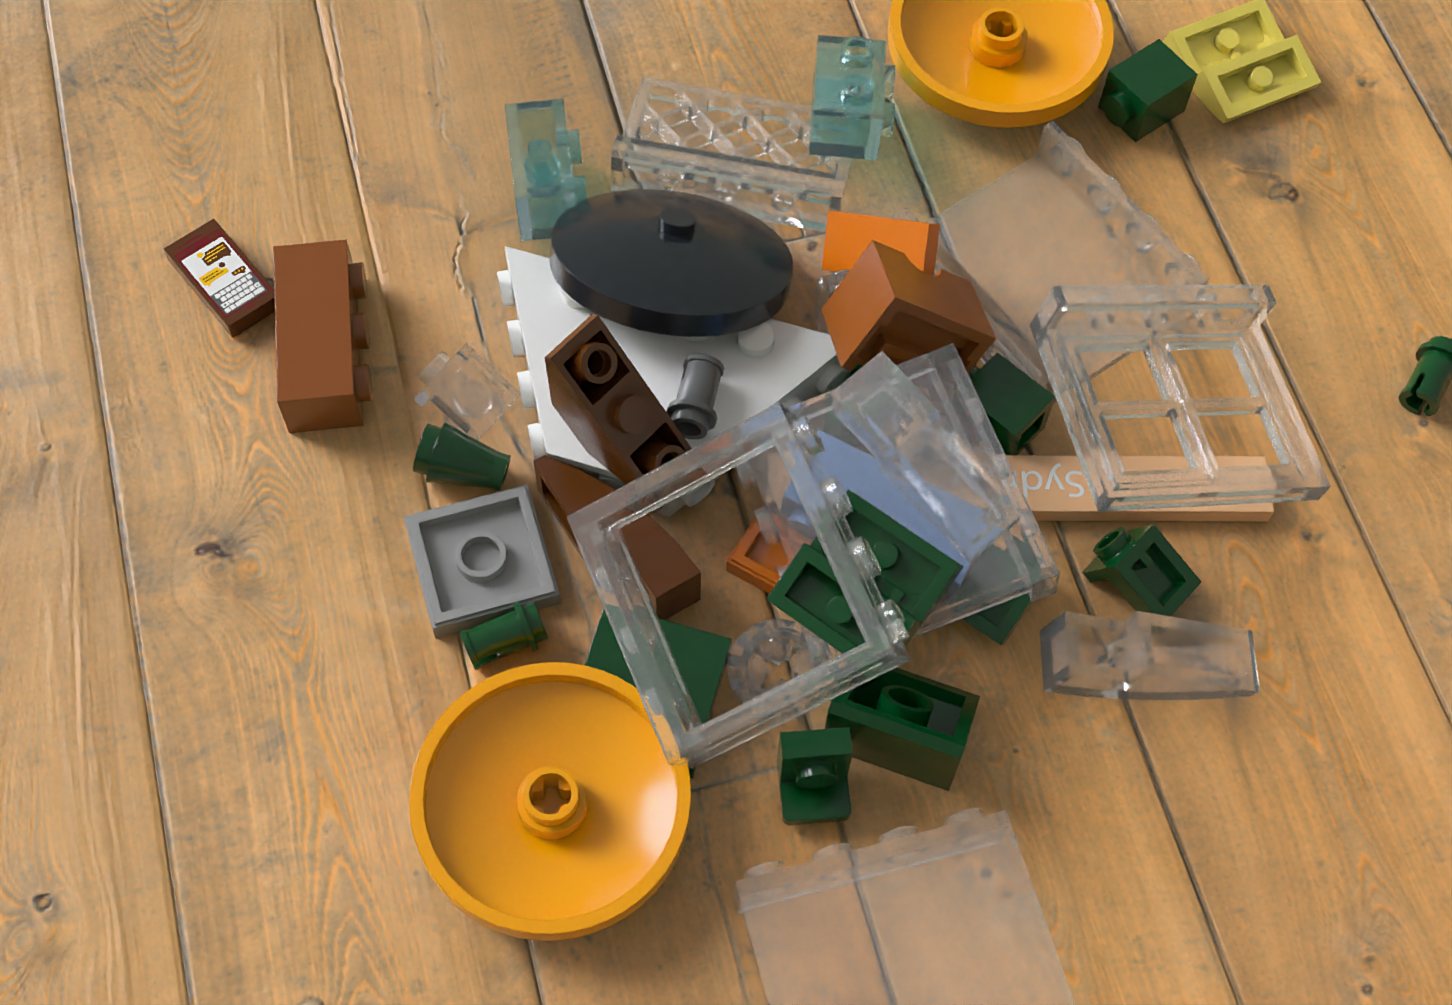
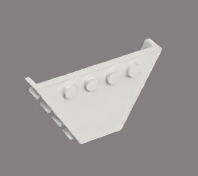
(760, 366)

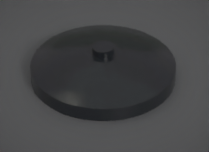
(670, 262)

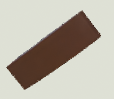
(663, 565)

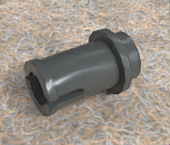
(696, 396)

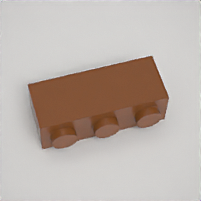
(320, 336)

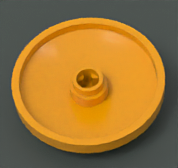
(1001, 57)
(548, 802)

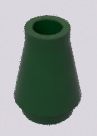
(459, 459)

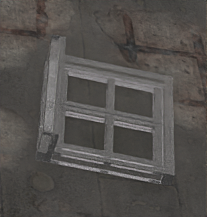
(1161, 321)

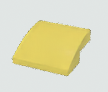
(1243, 61)

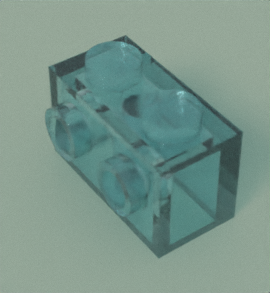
(850, 97)
(542, 165)

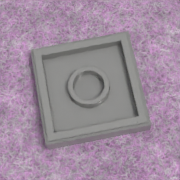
(481, 559)

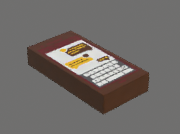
(222, 277)

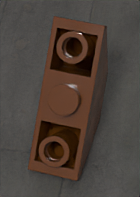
(610, 404)

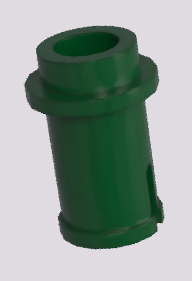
(1429, 377)
(504, 635)

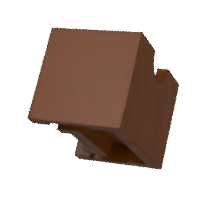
(903, 312)

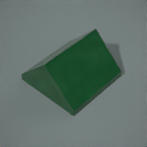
(907, 725)

